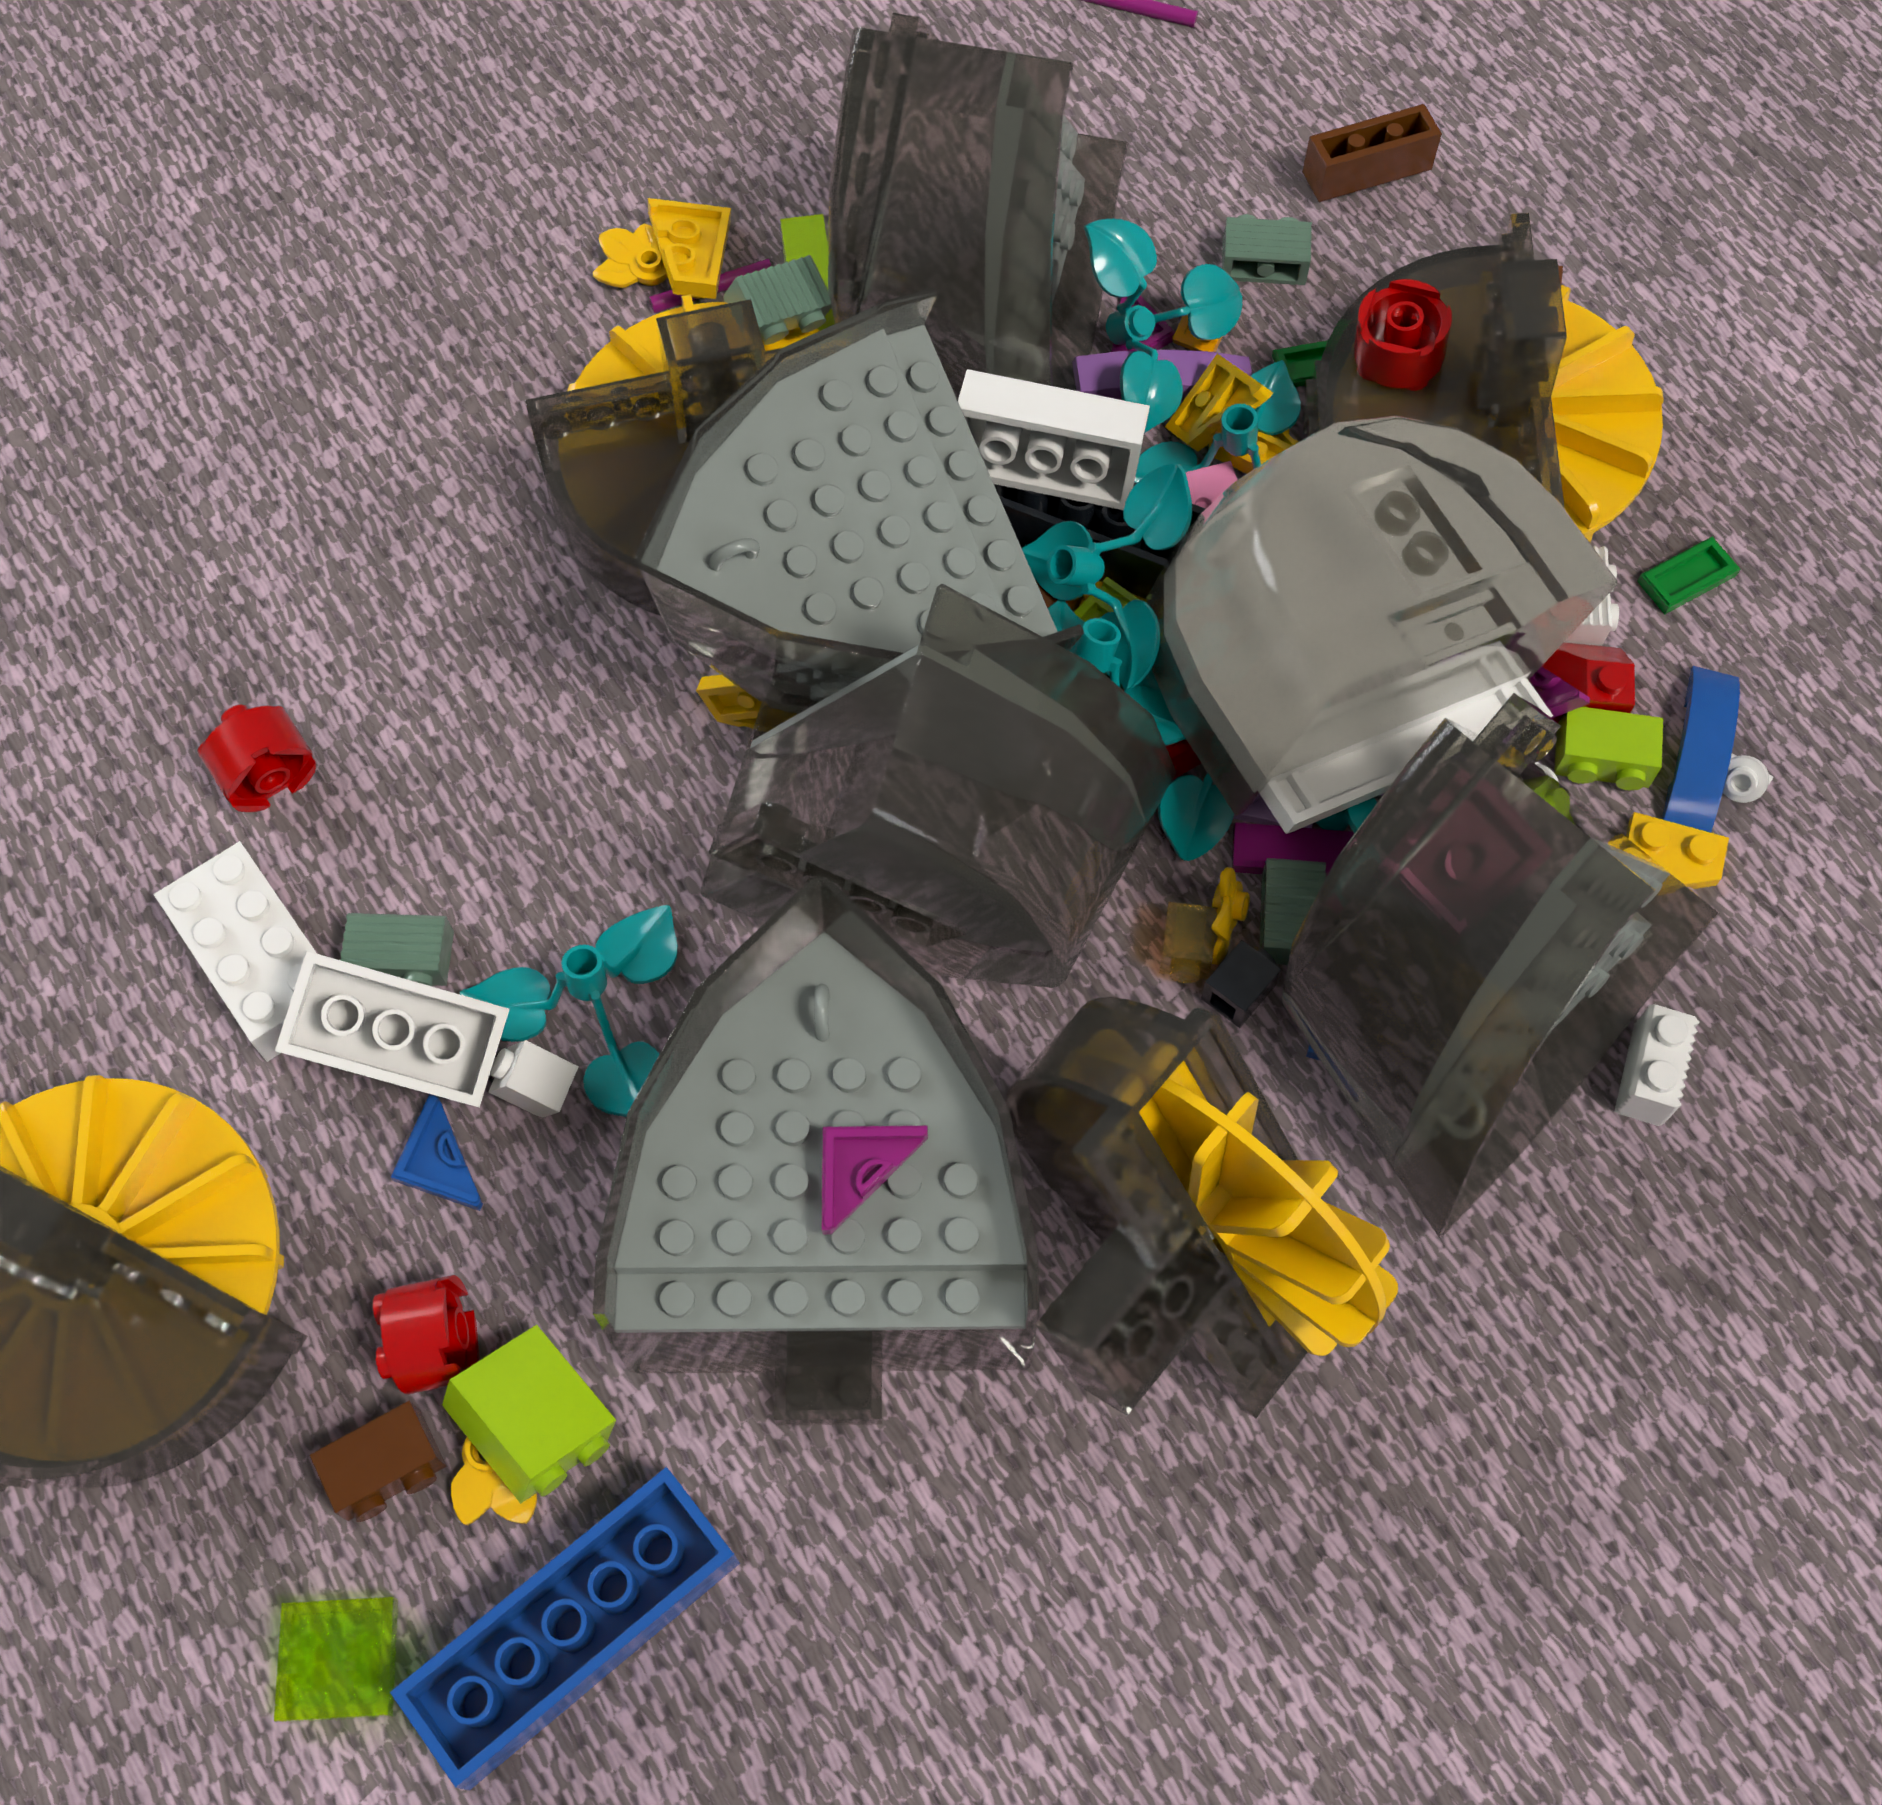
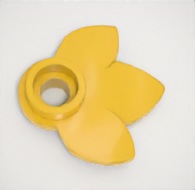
(629, 257)
(1231, 906)
(479, 1488)

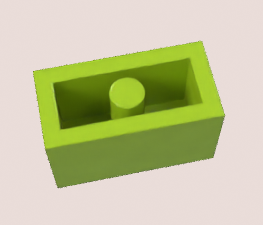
(1609, 747)

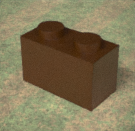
(378, 1463)

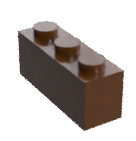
(1371, 152)

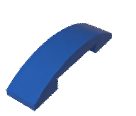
(1703, 749)

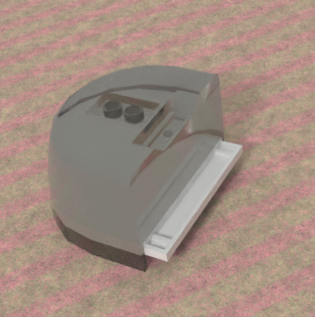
(1360, 603)

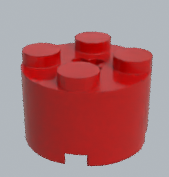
(1402, 334)
(256, 756)
(425, 1334)

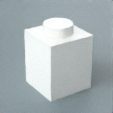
(532, 1078)

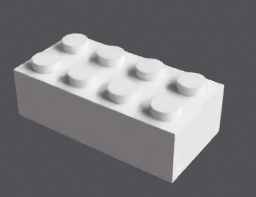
(1054, 438)
(240, 940)
(392, 1029)

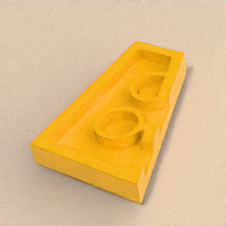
(691, 244)

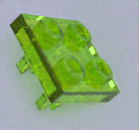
(336, 1660)

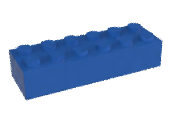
(564, 1630)

